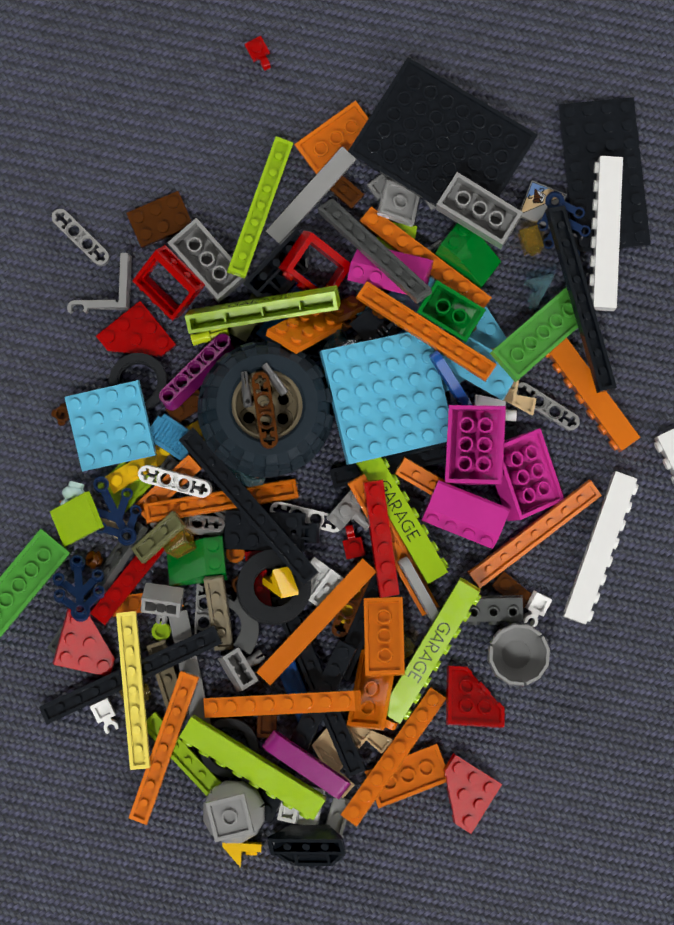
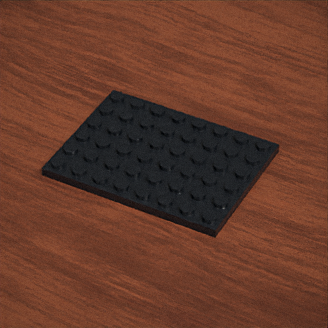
(433, 130)

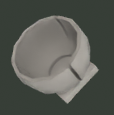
(518, 654)
(233, 812)

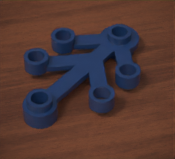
(570, 208)
(116, 515)
(79, 589)

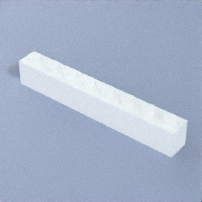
(606, 232)
(599, 548)

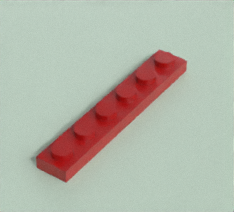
(381, 538)
(123, 588)

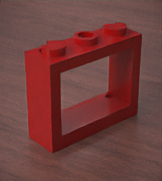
(308, 238)
(179, 271)

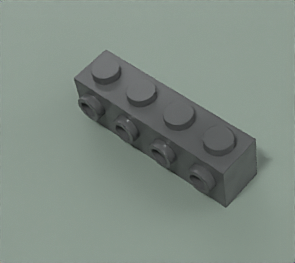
(496, 609)

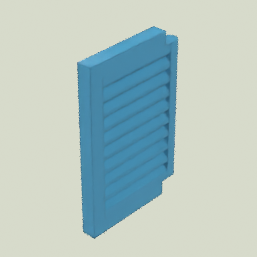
(166, 435)

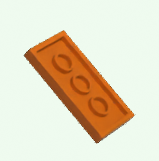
(329, 137)
(303, 331)
(384, 636)
(375, 699)
(416, 774)

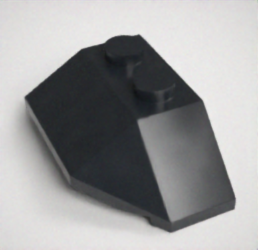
(268, 278)
(307, 845)

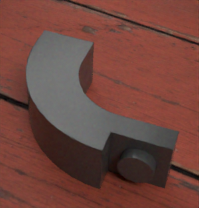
(249, 627)

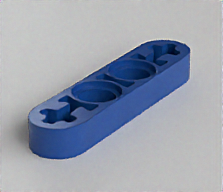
(449, 378)

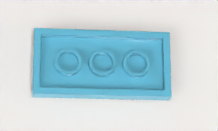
(498, 382)

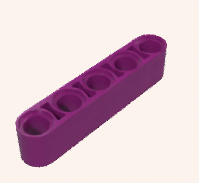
(187, 375)
(306, 764)

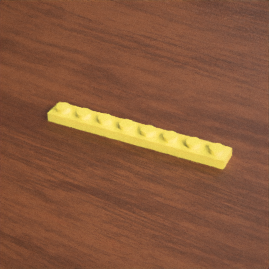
(133, 690)

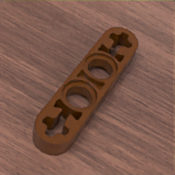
(264, 410)
(354, 603)

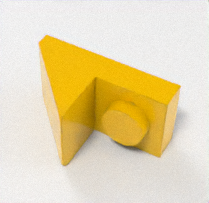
(281, 582)
(235, 849)

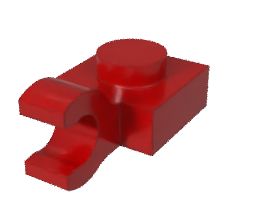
(258, 51)
(353, 546)

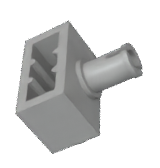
(348, 510)
(162, 601)
(239, 668)

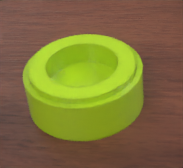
(161, 632)

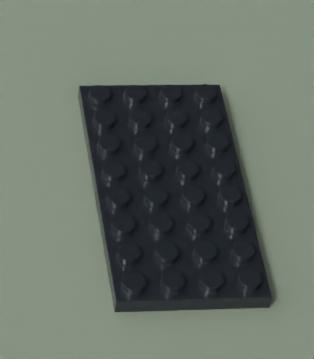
(604, 130)

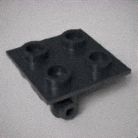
(371, 327)

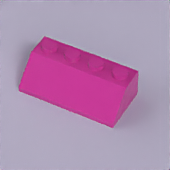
(364, 270)
(465, 514)

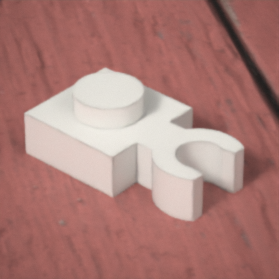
(537, 606)
(104, 712)

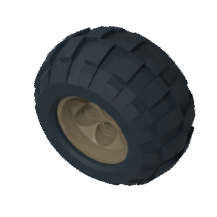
(238, 442)

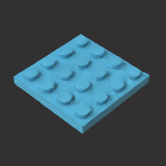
(110, 425)

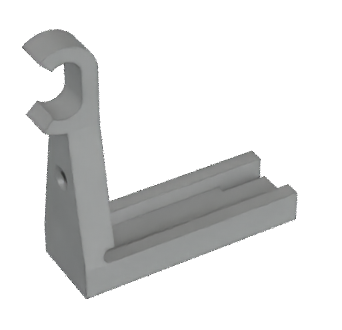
(124, 291)

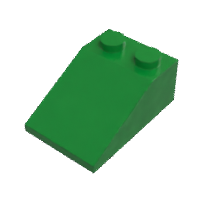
(468, 255)
(451, 311)
(204, 561)

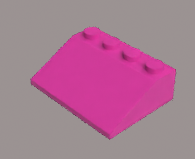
(475, 445)
(528, 476)

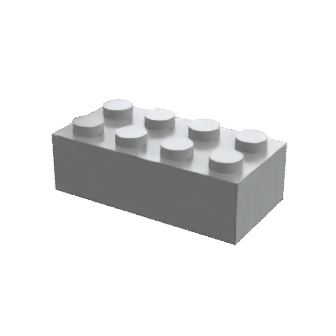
(479, 210)
(205, 259)

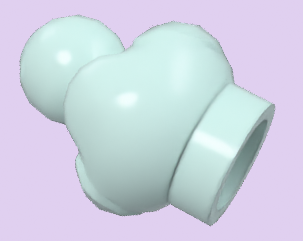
(71, 491)

